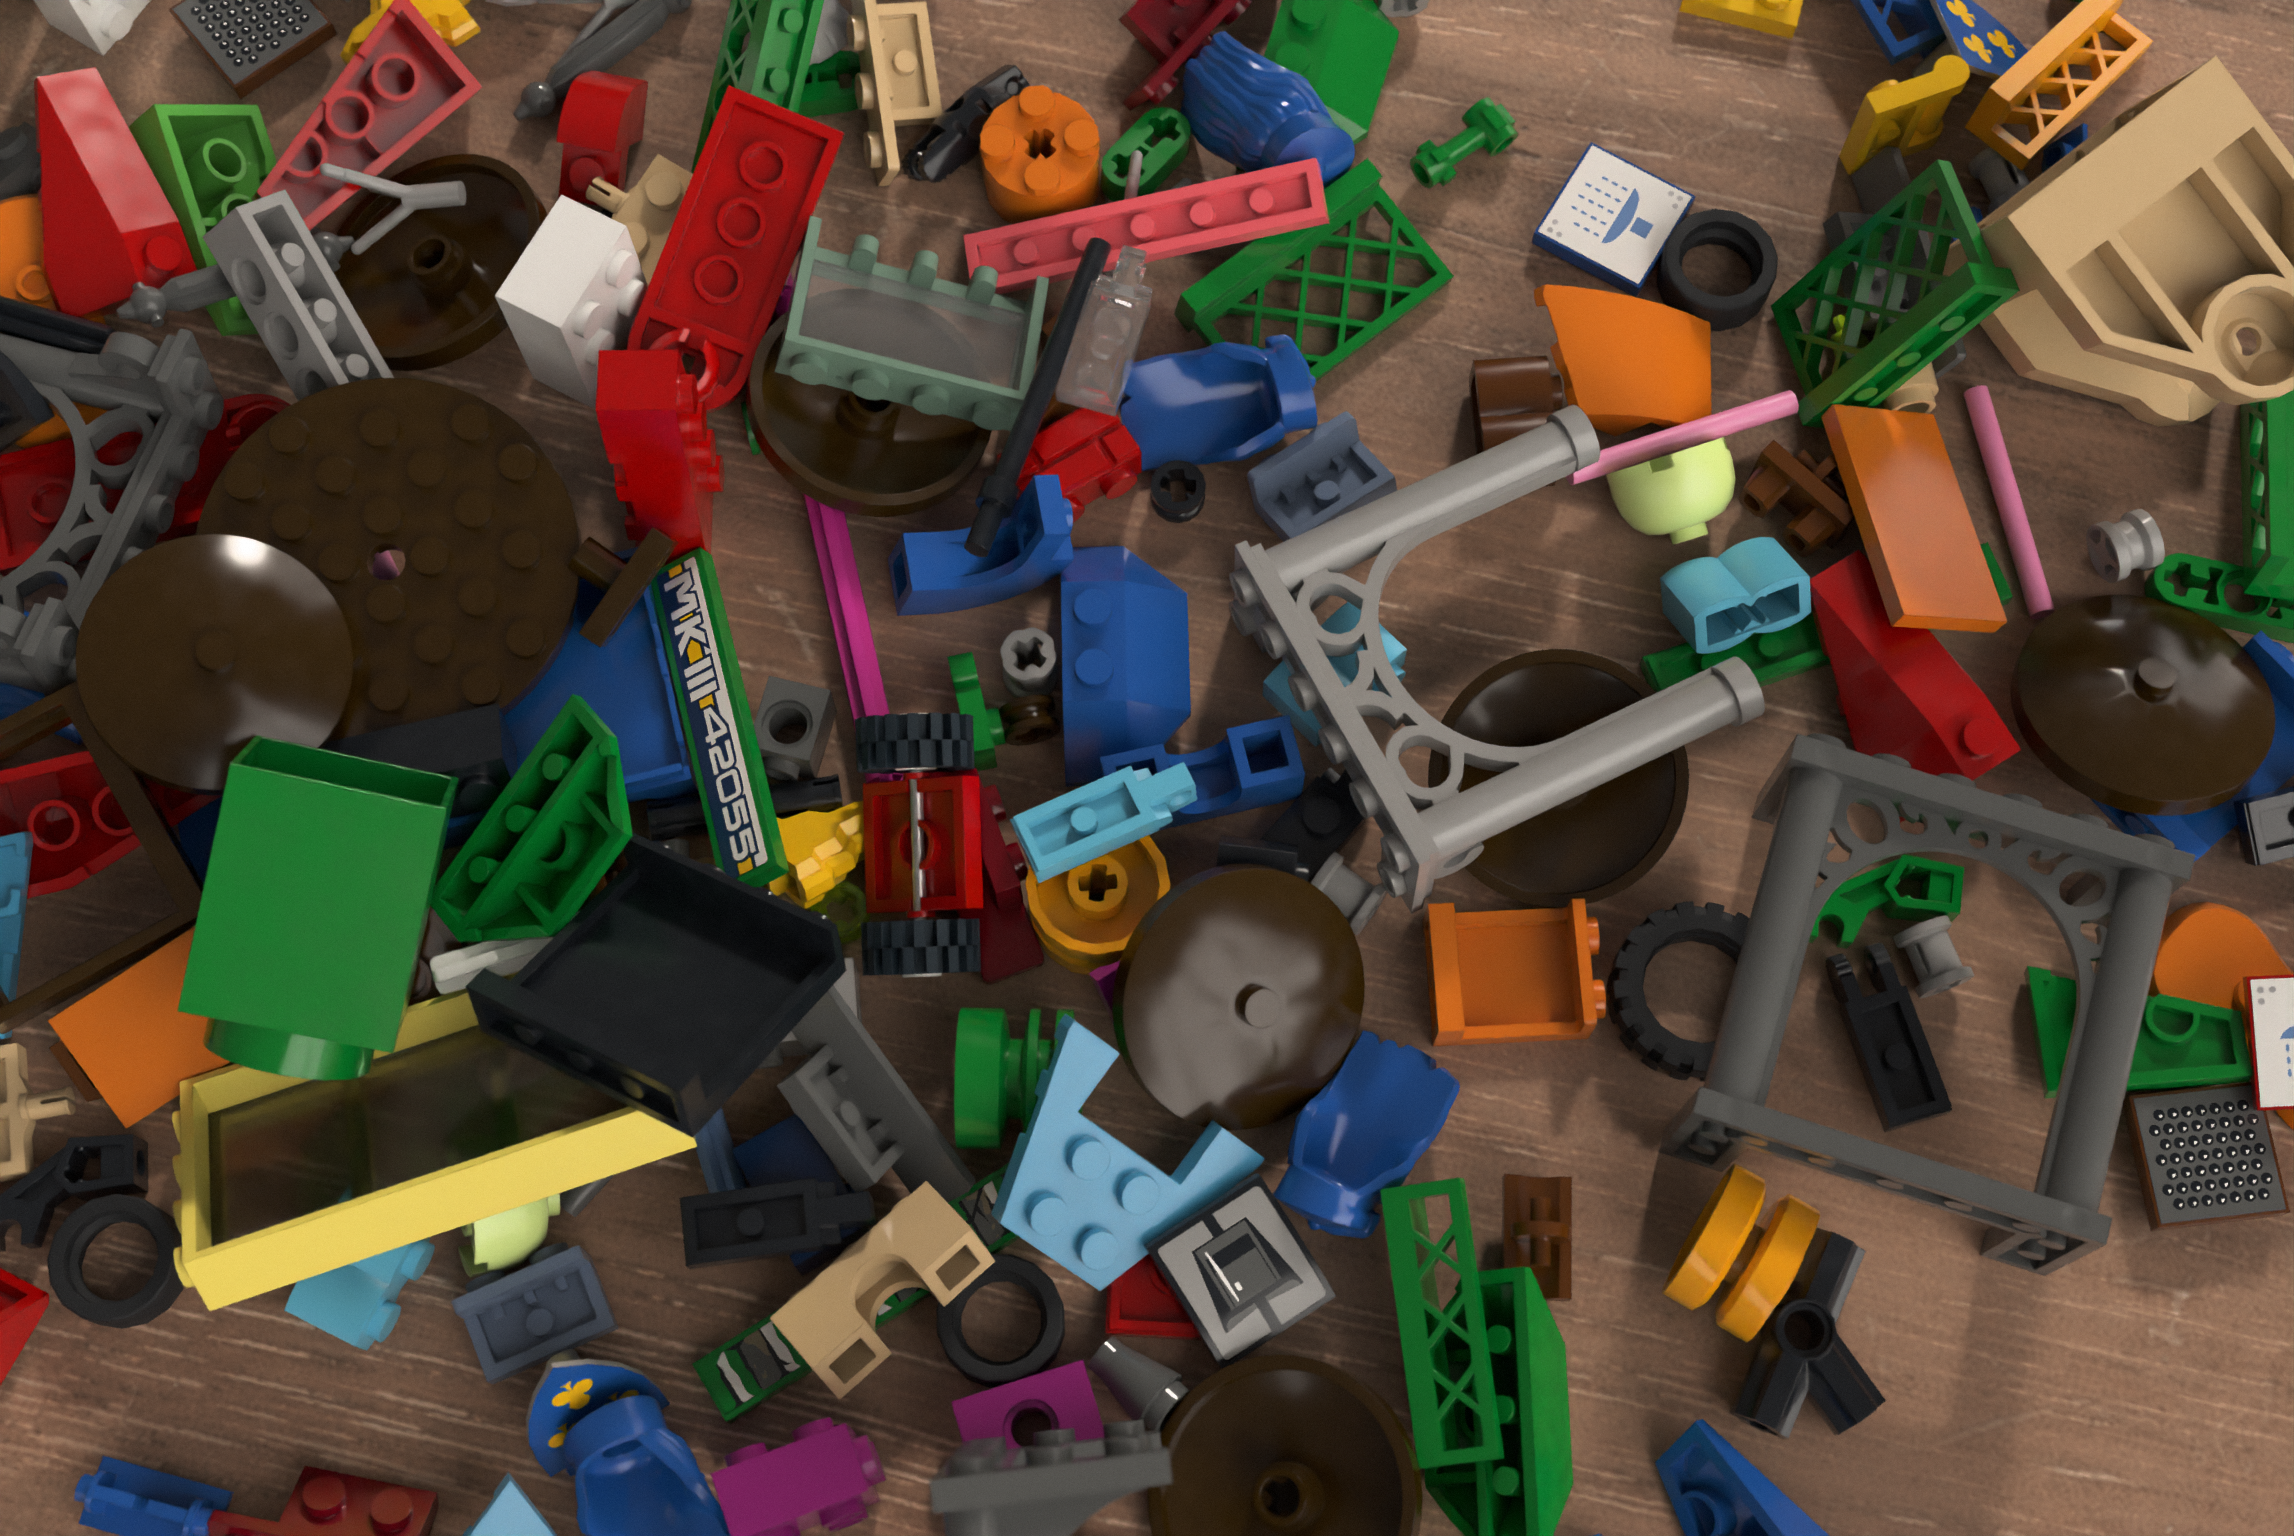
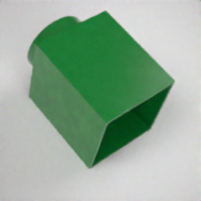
(314, 908)

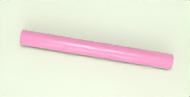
(1689, 435)
(2009, 502)

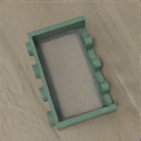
(910, 333)

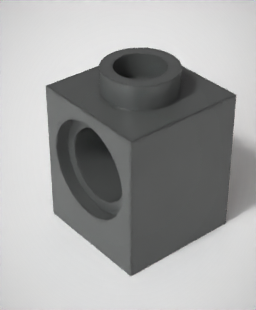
(789, 704)

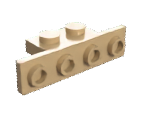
(895, 78)

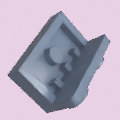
(1318, 479)
(535, 1311)

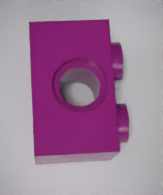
(1059, 1394)

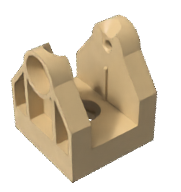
(2153, 256)

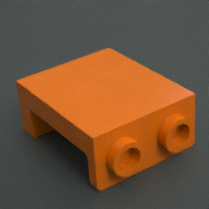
(1512, 974)

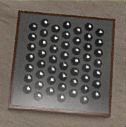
(253, 38)
(2204, 1157)

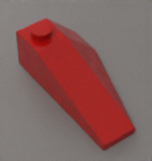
(98, 201)
(1901, 683)
(75, 818)

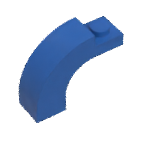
(1031, 547)

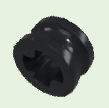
(1162, 500)

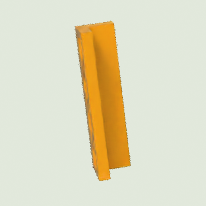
(2035, 75)

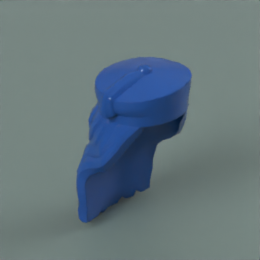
(1259, 112)
(1218, 402)
(1364, 1134)
(638, 1475)

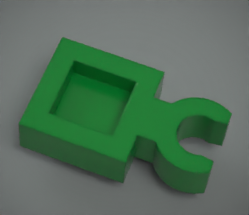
(986, 722)

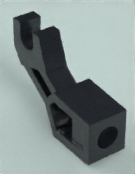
(39, 1192)

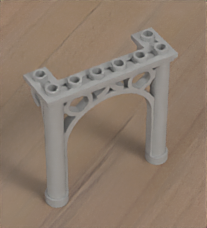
(1288, 581)

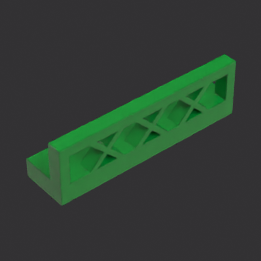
(775, 58)
(2268, 496)
(1425, 1324)

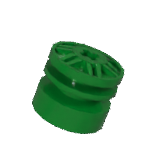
(997, 1074)

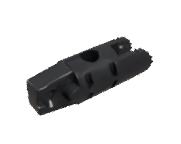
(955, 134)

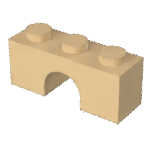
(913, 1246)

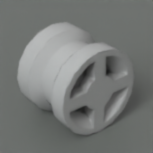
(2125, 545)

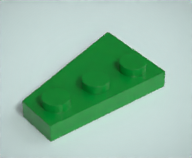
(2176, 1045)

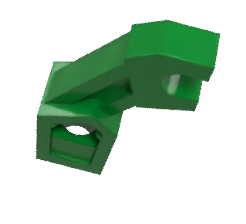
(1875, 889)

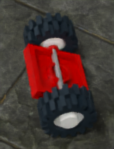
(920, 843)

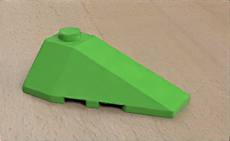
(207, 166)

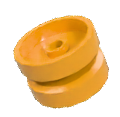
(1089, 932)
(1750, 1257)

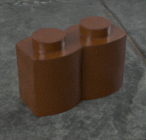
(1511, 398)

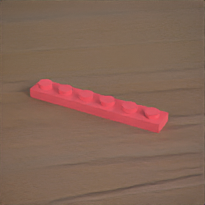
(1159, 223)

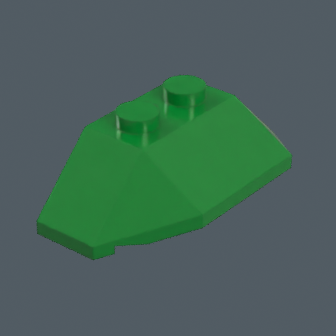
(1340, 51)
(542, 837)
(1529, 1373)

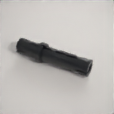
(686, 815)

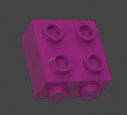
(814, 1481)

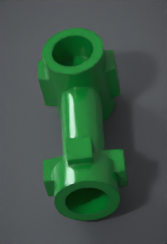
(1487, 127)

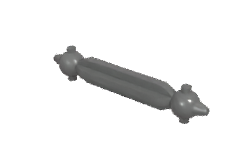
(598, 53)
(208, 285)

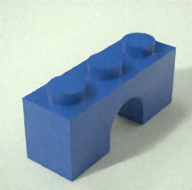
(1243, 772)

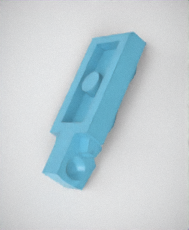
(1100, 817)

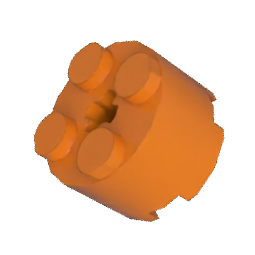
(1040, 156)

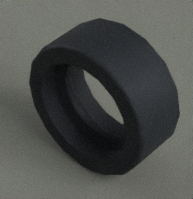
(1722, 229)
(76, 1235)
(1041, 1354)

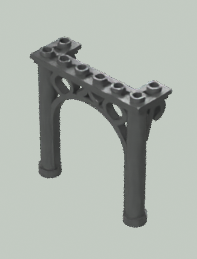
(137, 388)

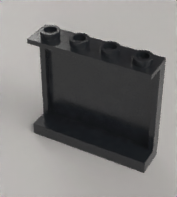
(666, 986)

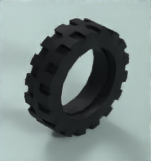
(1625, 983)

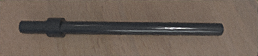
(1000, 491)

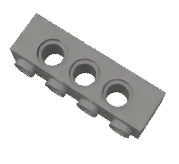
(293, 296)

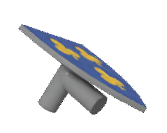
(1973, 37)
(572, 1391)

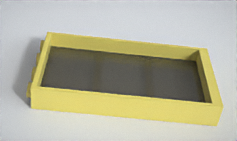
(436, 1136)

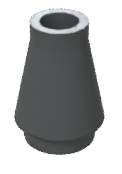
(1139, 1383)

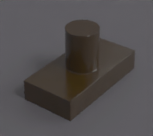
(619, 580)

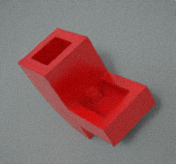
(596, 127)

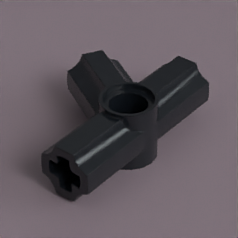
(1823, 1371)

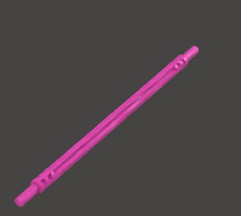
(845, 602)

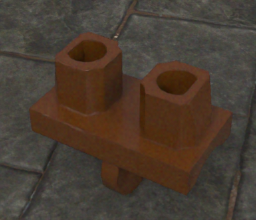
(1806, 491)
(1539, 1231)

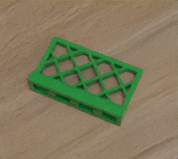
(1272, 256)
(1921, 334)

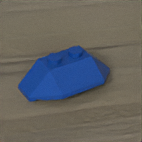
(1120, 658)

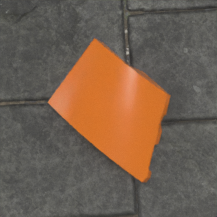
(1629, 358)

